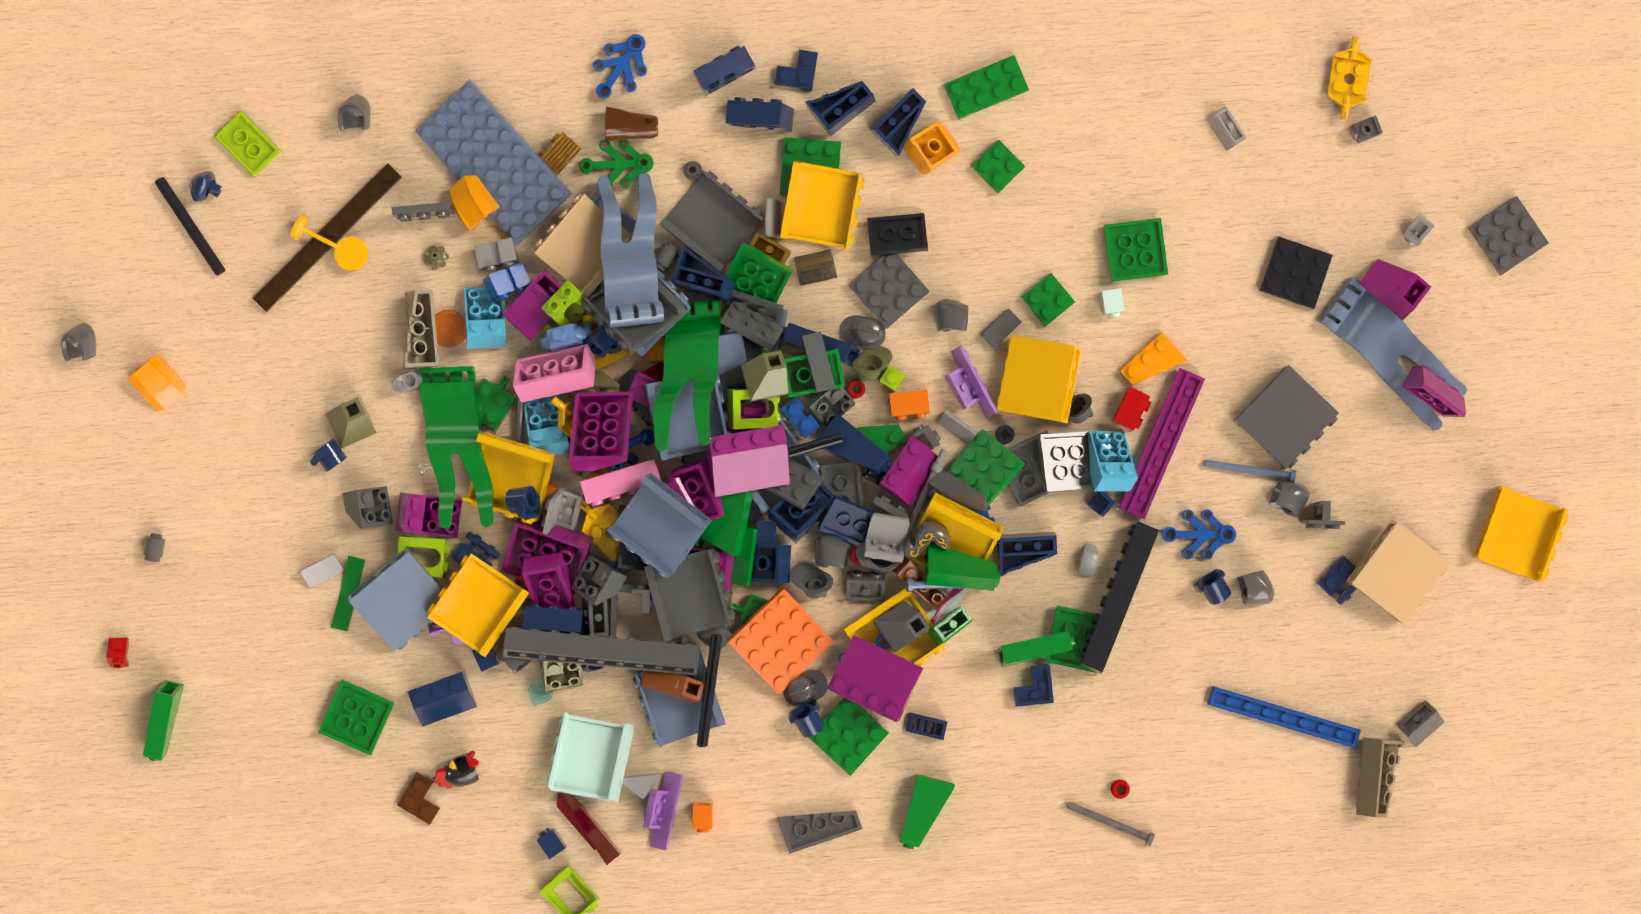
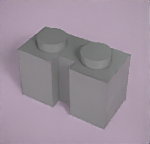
(496, 254)

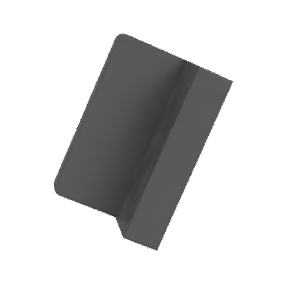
(1421, 723)

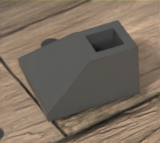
(829, 404)
(368, 507)
(598, 581)
(901, 625)

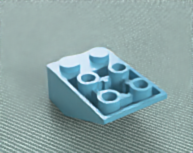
(483, 320)
(543, 426)
(1110, 461)

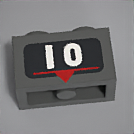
(595, 618)

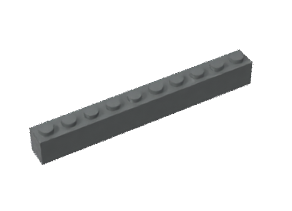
(601, 651)

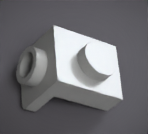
(1418, 230)

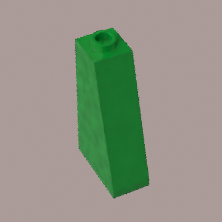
(729, 530)
(958, 569)
(1035, 648)
(162, 720)
(924, 806)

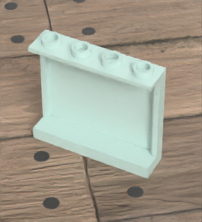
(590, 758)

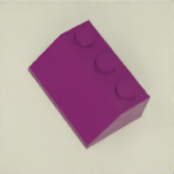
(1435, 392)
(909, 472)

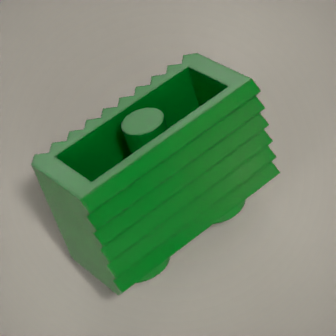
(949, 625)

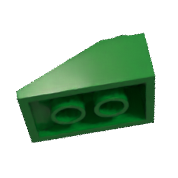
(800, 377)

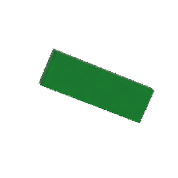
(743, 564)

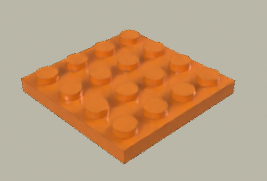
(780, 641)

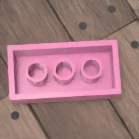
(554, 373)
(617, 483)

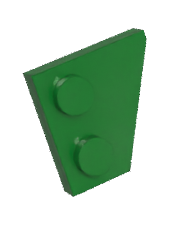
(884, 436)

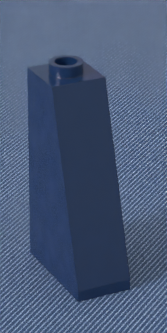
(847, 352)
(855, 447)

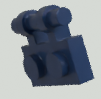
(464, 550)
(1336, 577)

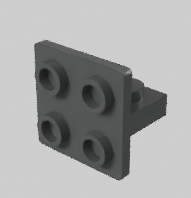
(889, 505)
(1322, 514)

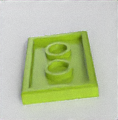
(247, 143)

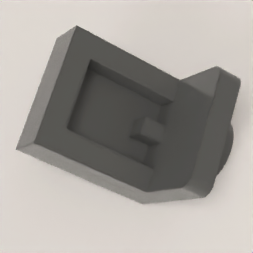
(932, 436)
(647, 600)

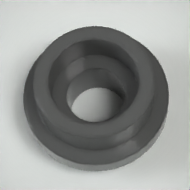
(697, 174)

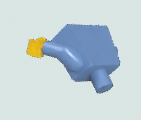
(566, 335)

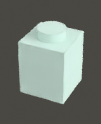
(1112, 302)

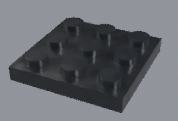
(1296, 272)

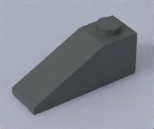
(957, 491)

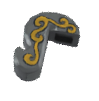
(925, 534)

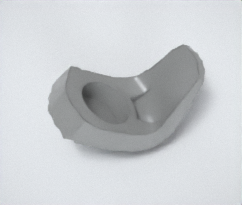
(406, 382)
(1088, 561)

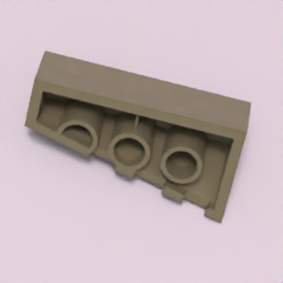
(422, 336)
(1377, 775)

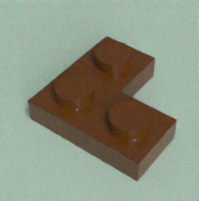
(414, 801)

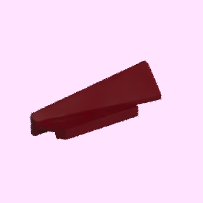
(587, 827)

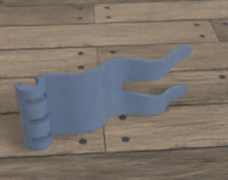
(629, 267)
(1381, 340)

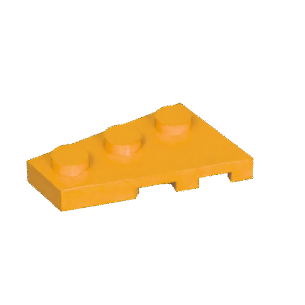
(1152, 360)

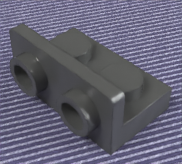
(865, 586)

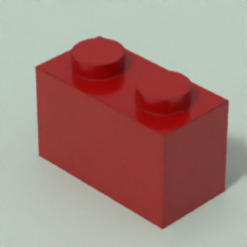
(1131, 409)

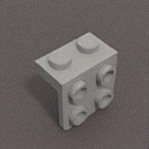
(562, 510)
(886, 537)

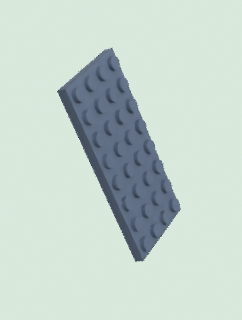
(481, 142)

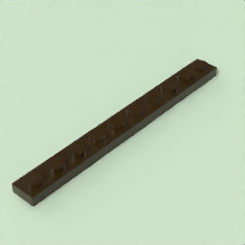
(333, 231)

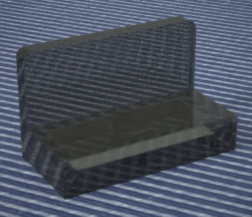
(815, 267)

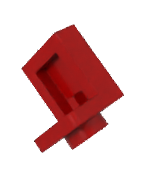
(117, 652)

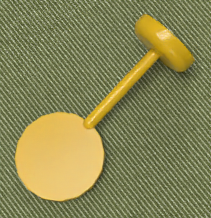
(349, 253)

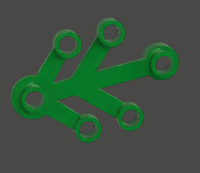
(619, 163)

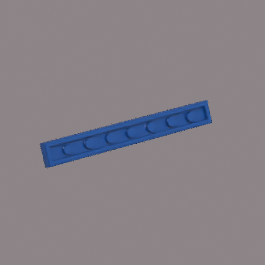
(1284, 717)

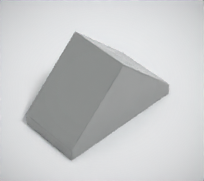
(641, 783)

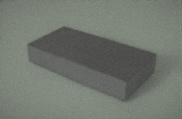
(1001, 328)

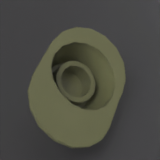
(871, 363)

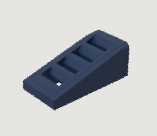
(921, 717)

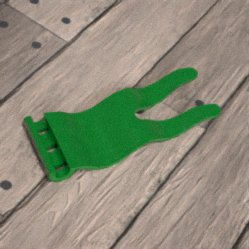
(689, 355)
(453, 429)

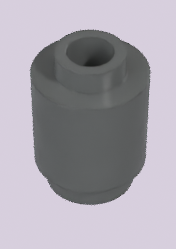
(665, 256)
(154, 547)

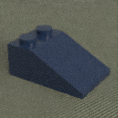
(798, 522)
(771, 563)

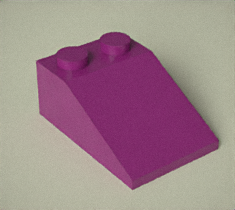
(698, 485)
(548, 581)

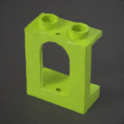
(565, 313)
(734, 411)
(439, 544)
(548, 893)

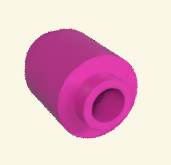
(754, 410)

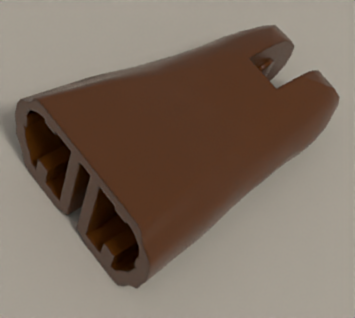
(629, 125)

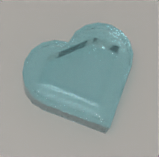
(538, 694)

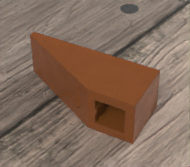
(933, 597)
(673, 685)

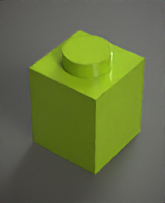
(892, 378)

